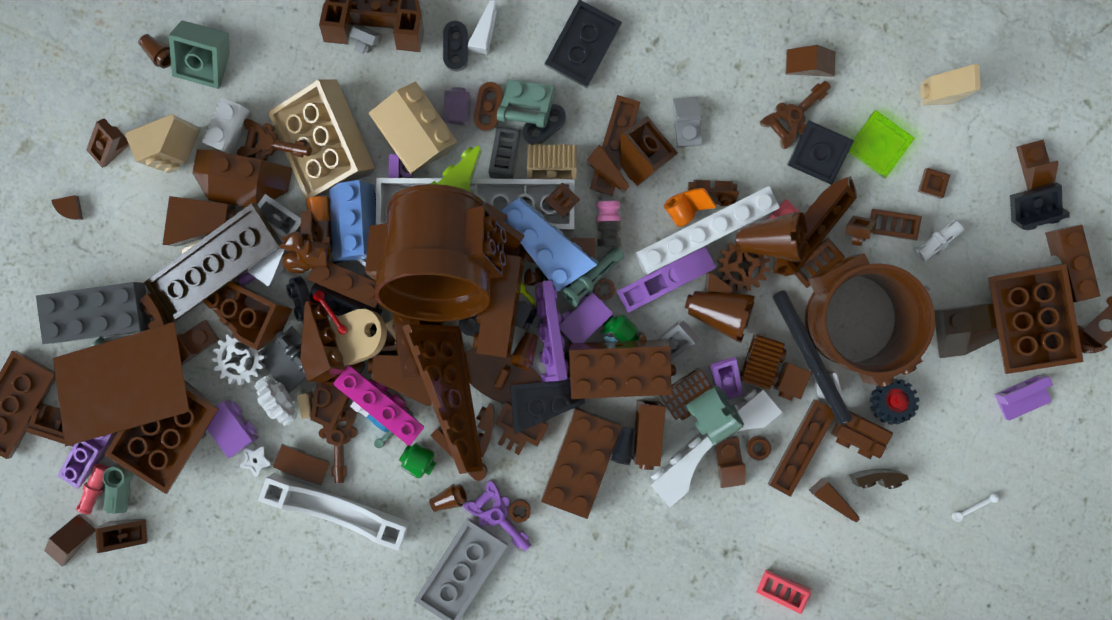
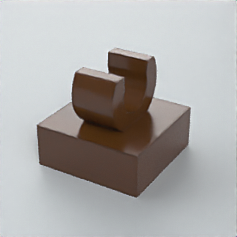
(562, 200)
(860, 229)

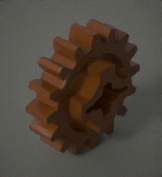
(745, 277)

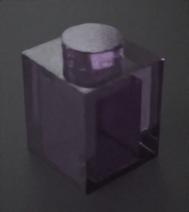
(457, 106)

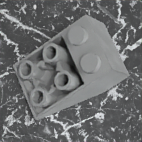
(283, 224)

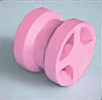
(608, 211)

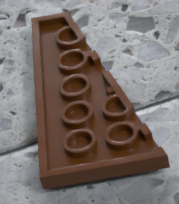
(445, 374)

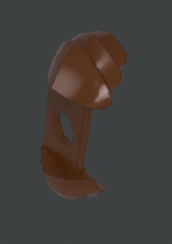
(1092, 337)

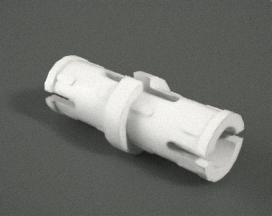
(939, 240)

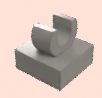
(365, 38)

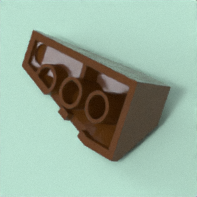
(252, 317)

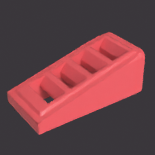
(797, 607)

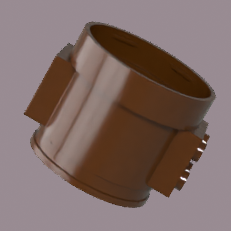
(435, 254)
(912, 325)

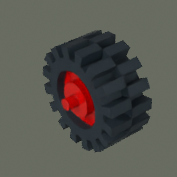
(894, 402)

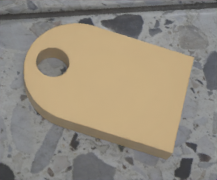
(357, 342)

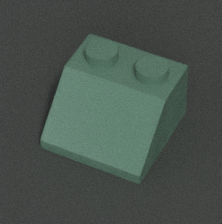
(199, 53)

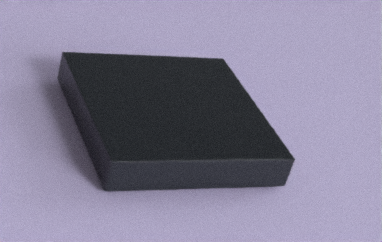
(820, 152)

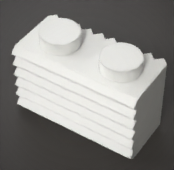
(226, 126)

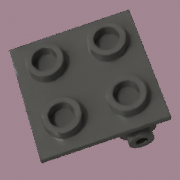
(285, 360)

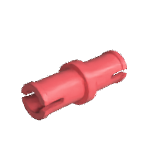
(92, 489)

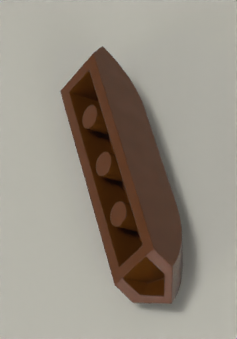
(820, 220)

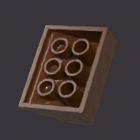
(1035, 318)
(164, 446)

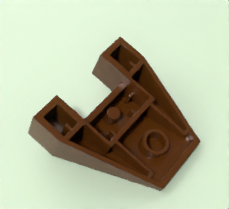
(400, 15)

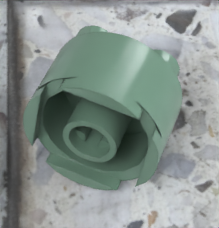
(715, 415)

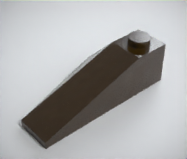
(964, 329)

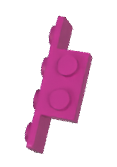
(380, 404)

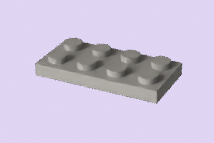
(461, 571)

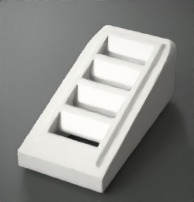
(482, 36)

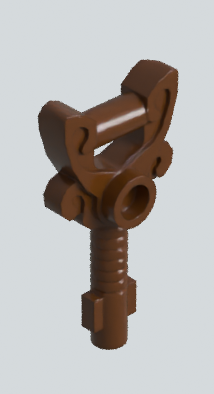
(794, 115)
(268, 142)
(338, 439)

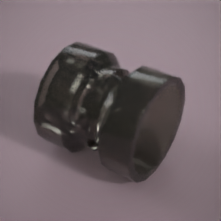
(608, 234)

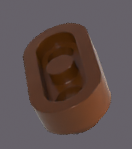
(487, 107)

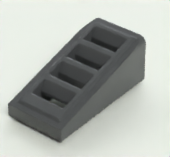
(500, 173)

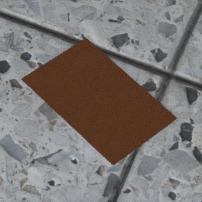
(120, 384)

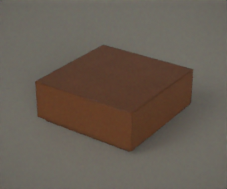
(934, 183)

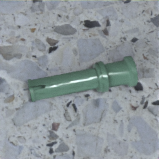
(586, 282)

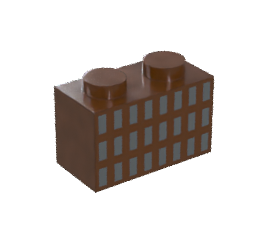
(684, 392)

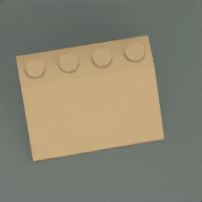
(326, 124)

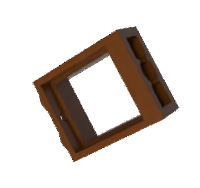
(649, 434)

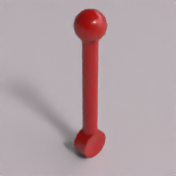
(319, 297)

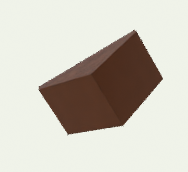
(810, 61)
(120, 534)
(69, 540)

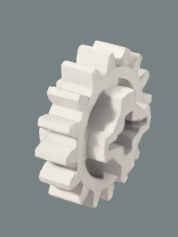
(244, 366)
(276, 400)

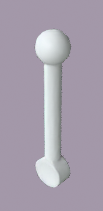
(958, 517)

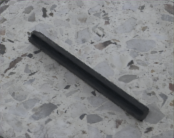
(812, 357)

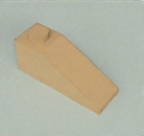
(950, 86)

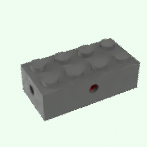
(92, 312)

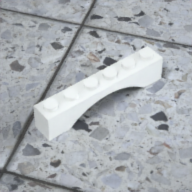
(707, 230)
(675, 478)
(305, 499)

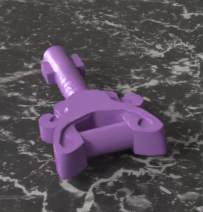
(496, 514)

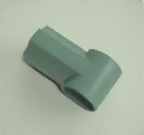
(116, 489)

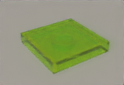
(880, 144)

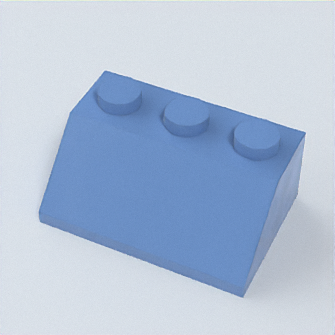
(350, 217)

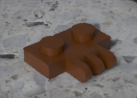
(532, 435)

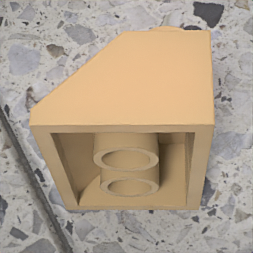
(413, 127)
(163, 143)

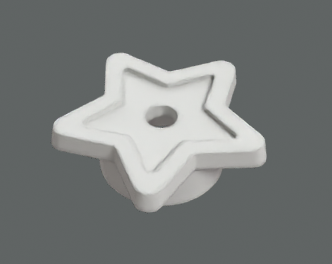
(261, 457)

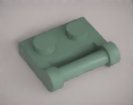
(527, 96)

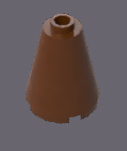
(776, 237)
(722, 311)

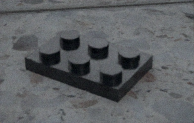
(583, 43)

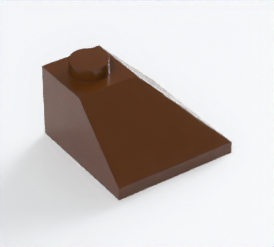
(644, 150)

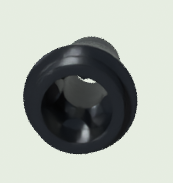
(624, 447)

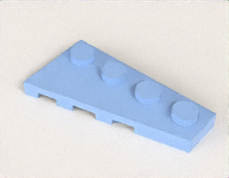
(549, 248)

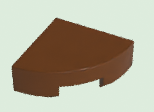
(68, 207)

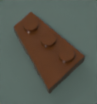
(330, 401)

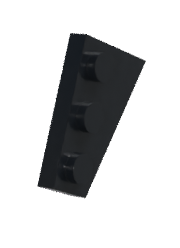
(540, 402)

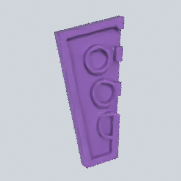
(549, 333)

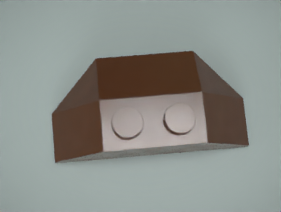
(238, 178)

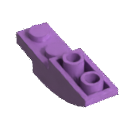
(666, 279)
(82, 459)

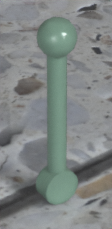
(379, 443)

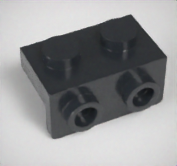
(1038, 207)

